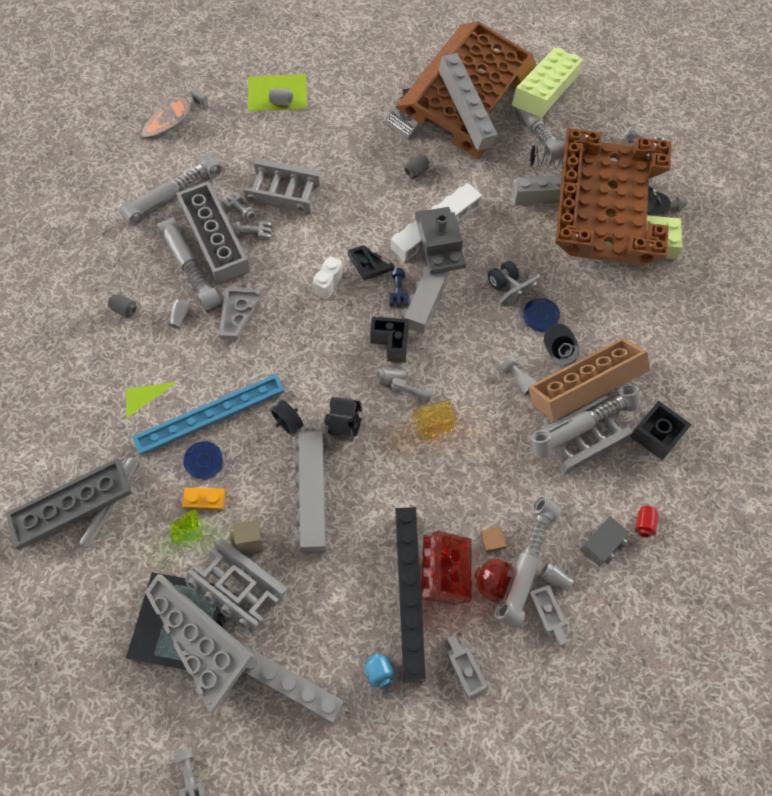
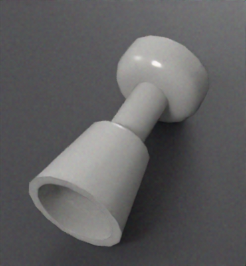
(523, 380)

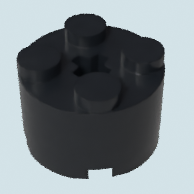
(343, 417)

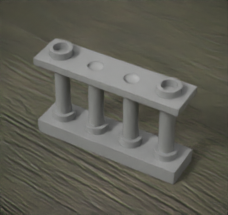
(286, 172)
(601, 445)

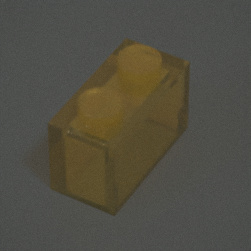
(434, 418)

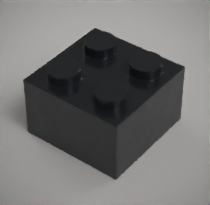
(660, 430)

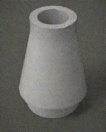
(178, 313)
(386, 375)
(554, 575)

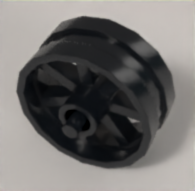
(286, 417)

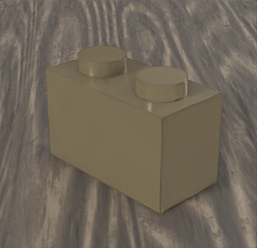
(247, 537)

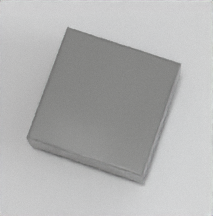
(199, 99)

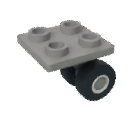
(508, 277)

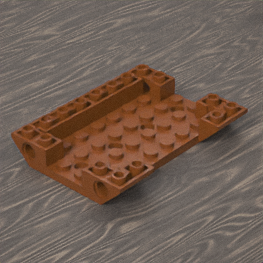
(475, 46)
(587, 199)

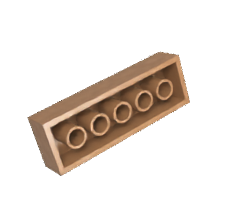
(589, 379)

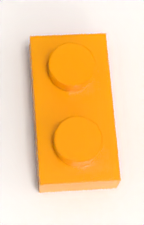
(203, 498)

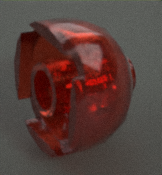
(493, 579)

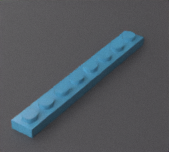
(207, 414)

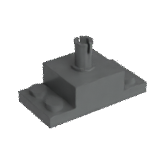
(441, 239)

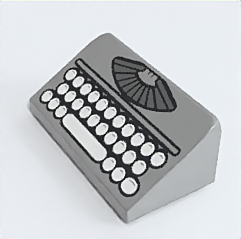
(402, 123)

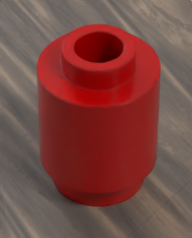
(647, 521)

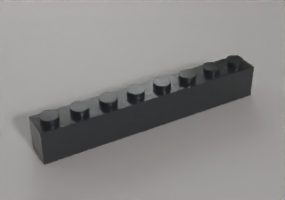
(410, 596)

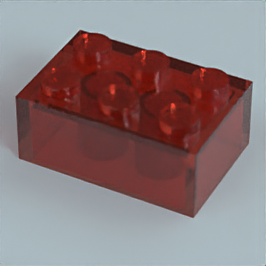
(446, 568)

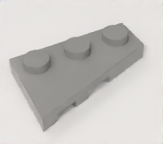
(237, 310)

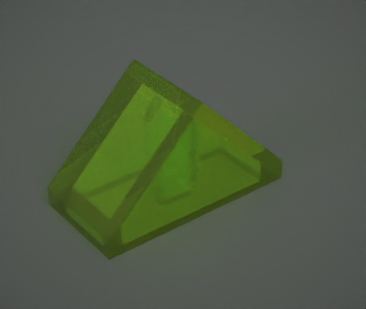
(187, 527)

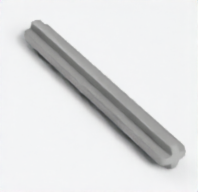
(101, 515)

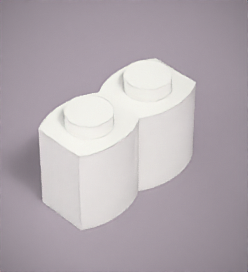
(327, 278)

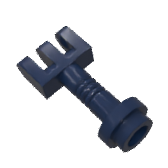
(398, 274)

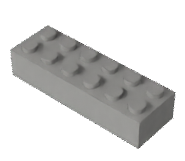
(213, 232)

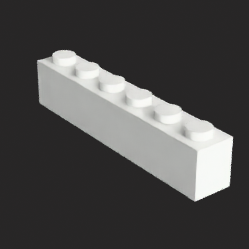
(461, 202)

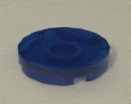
(541, 314)
(203, 460)

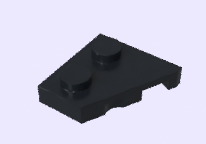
(368, 263)

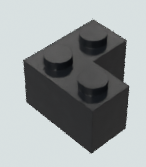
(391, 333)

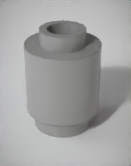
(280, 96)

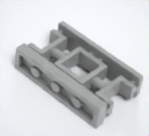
(244, 571)

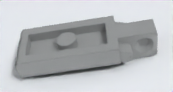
(549, 614)
(465, 667)

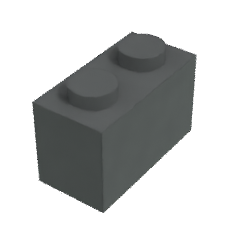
(605, 541)

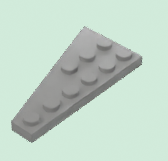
(201, 643)

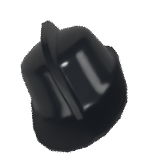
(657, 202)
(561, 344)

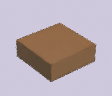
(493, 539)

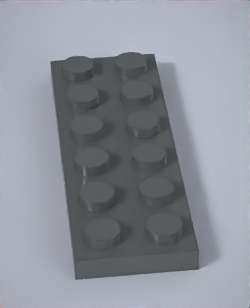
(68, 504)

